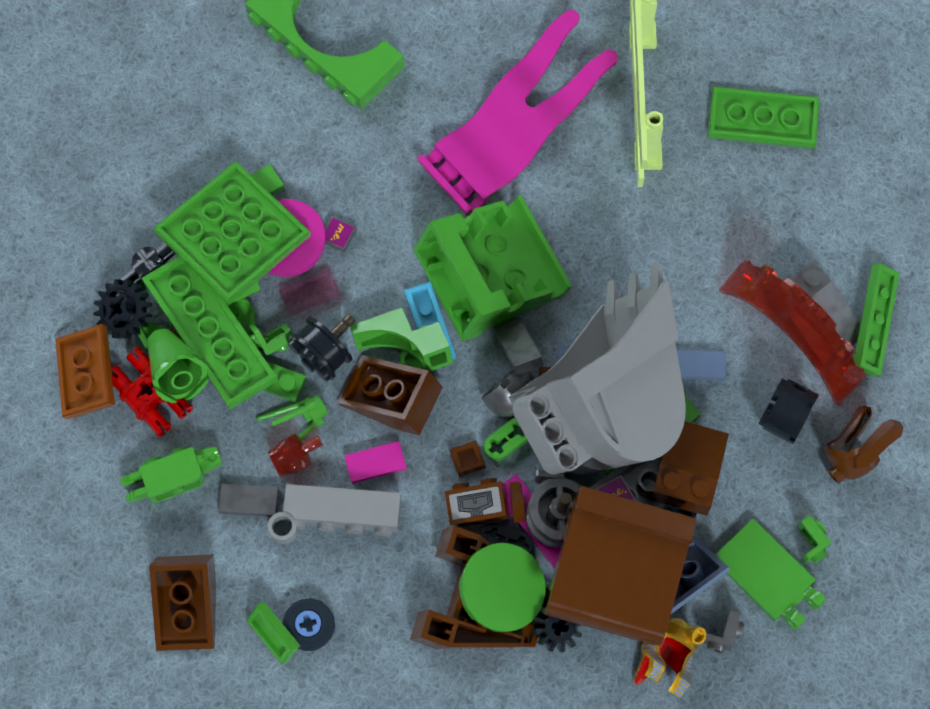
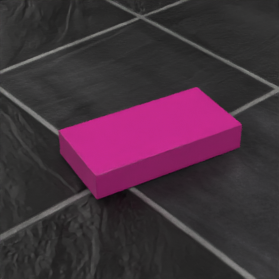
(375, 462)

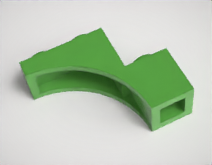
(394, 331)

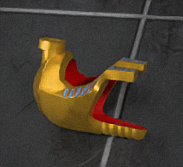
(676, 651)

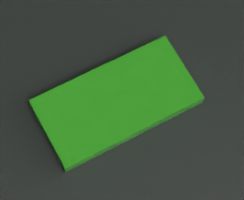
(763, 117)

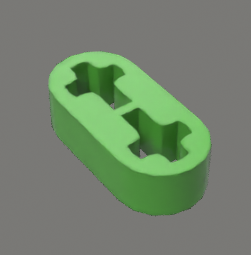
(499, 436)

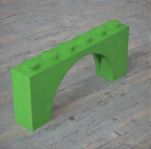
(355, 76)

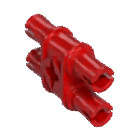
(141, 403)

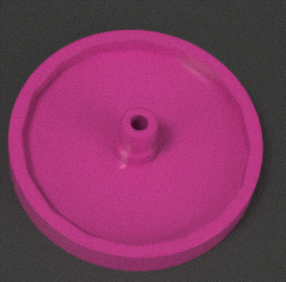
(308, 252)

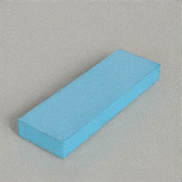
(426, 309)

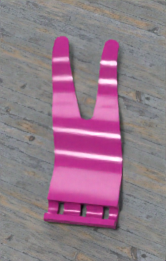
(505, 129)

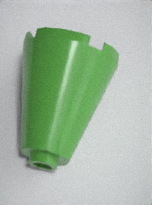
(175, 367)

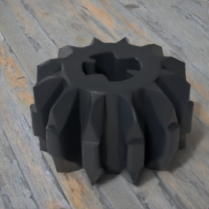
(559, 638)

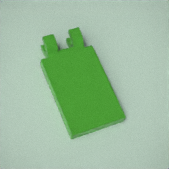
(769, 574)

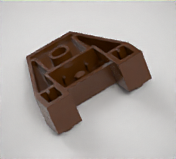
(457, 628)

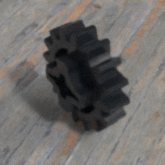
(125, 308)

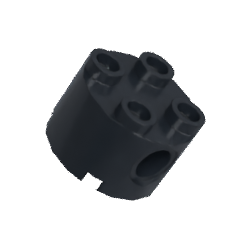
(790, 410)

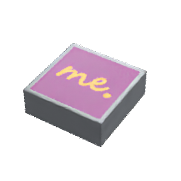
(339, 234)
(618, 488)

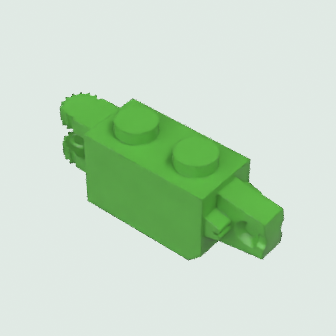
(172, 474)

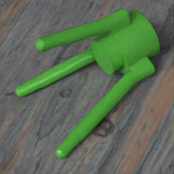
(310, 408)

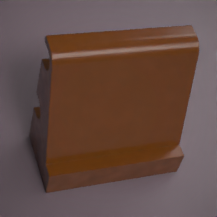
(619, 566)

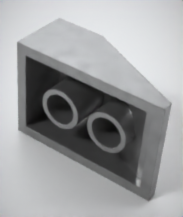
(826, 294)

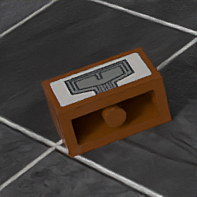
(477, 503)

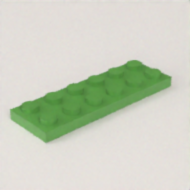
(210, 331)

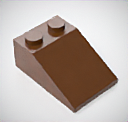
(391, 394)
(691, 469)
(183, 602)

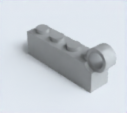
(337, 508)

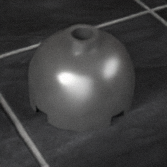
(497, 396)

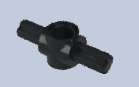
(146, 261)

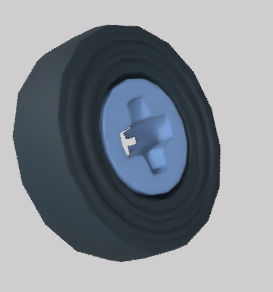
(318, 612)

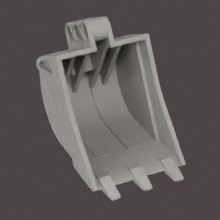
(613, 391)

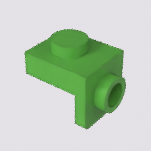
(272, 341)
(815, 534)

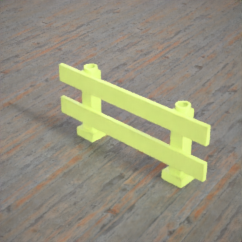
(647, 126)

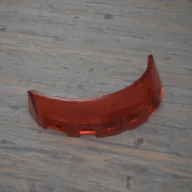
(802, 322)

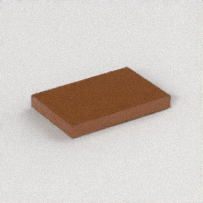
(84, 371)

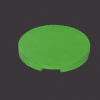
(502, 587)

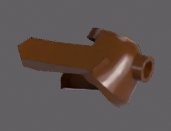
(862, 460)

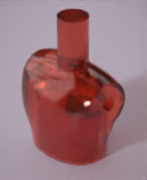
(292, 454)

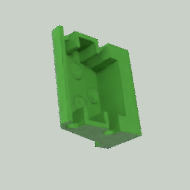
(490, 266)

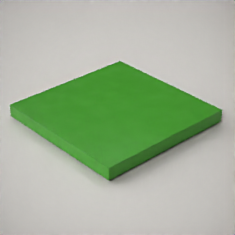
(232, 232)

